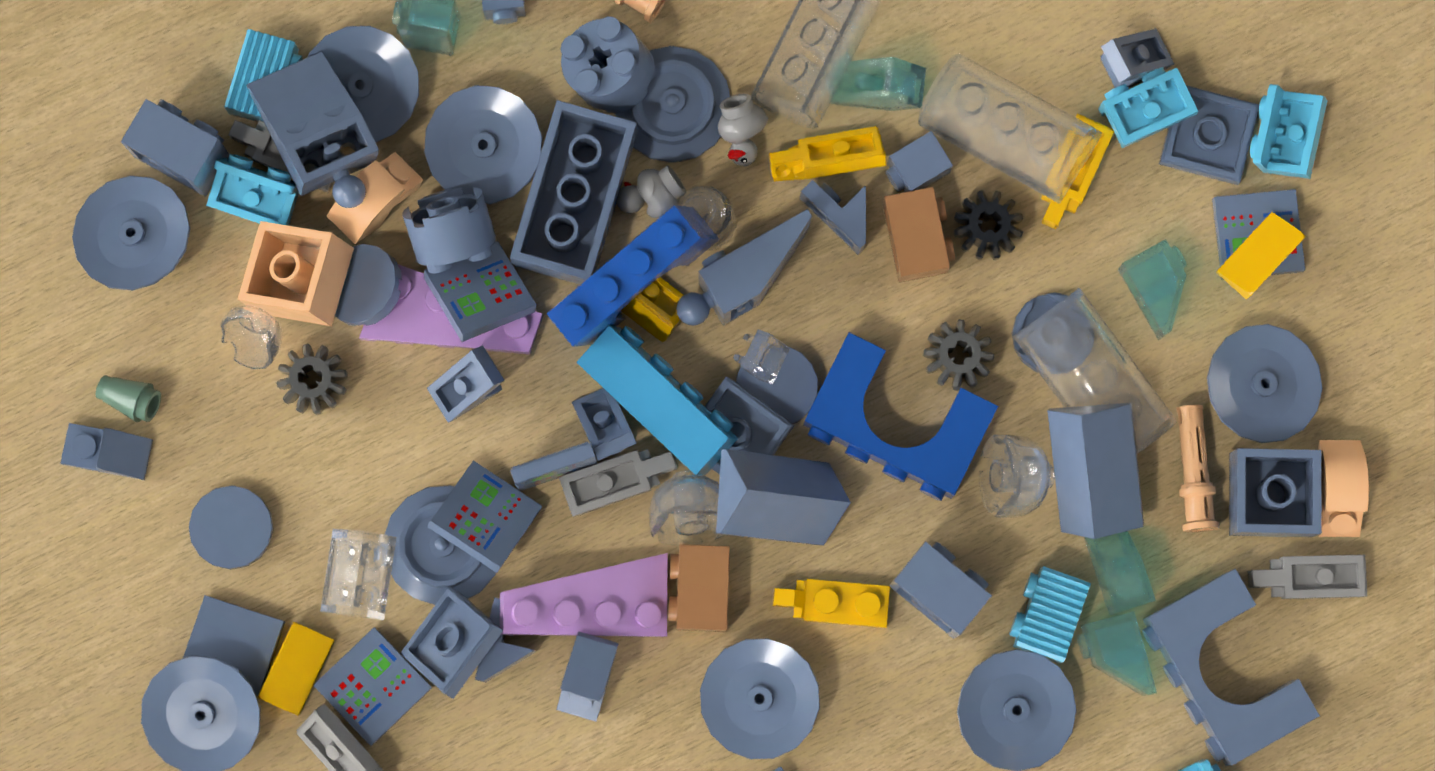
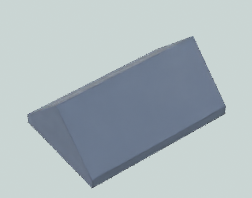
(1096, 469)
(778, 498)

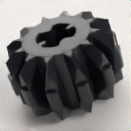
(987, 211)

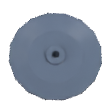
(375, 74)
(681, 106)
(483, 142)
(131, 233)
(1264, 383)
(425, 560)
(759, 698)
(1016, 710)
(200, 714)

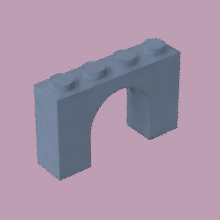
(1232, 728)

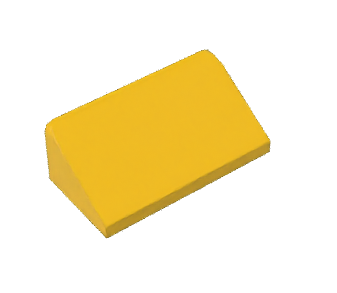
(1260, 254)
(656, 309)
(296, 668)

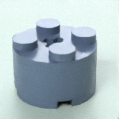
(607, 65)
(450, 228)

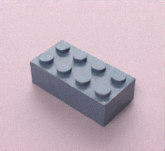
(573, 193)

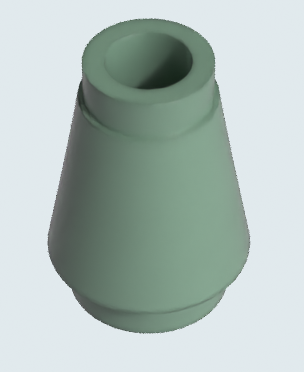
(130, 397)

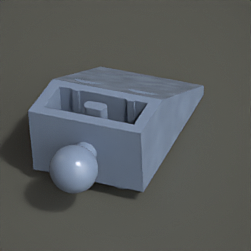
(311, 123)
(743, 277)

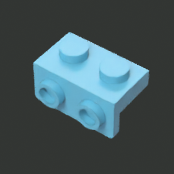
(1288, 132)
(252, 192)

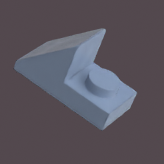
(1134, 56)
(846, 222)
(466, 384)
(603, 423)
(106, 451)
(501, 655)
(587, 676)

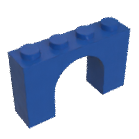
(667, 243)
(935, 464)

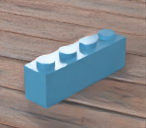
(657, 399)

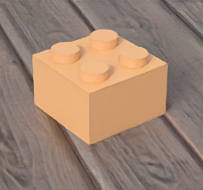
(296, 273)

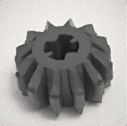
(948, 344)
(301, 390)

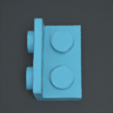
(1148, 107)

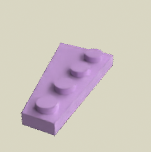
(421, 320)
(600, 602)

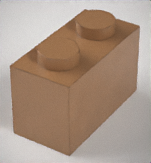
(917, 234)
(701, 588)

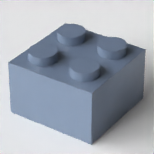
(175, 146)
(1275, 492)
(941, 589)

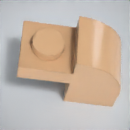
(385, 186)
(1343, 487)

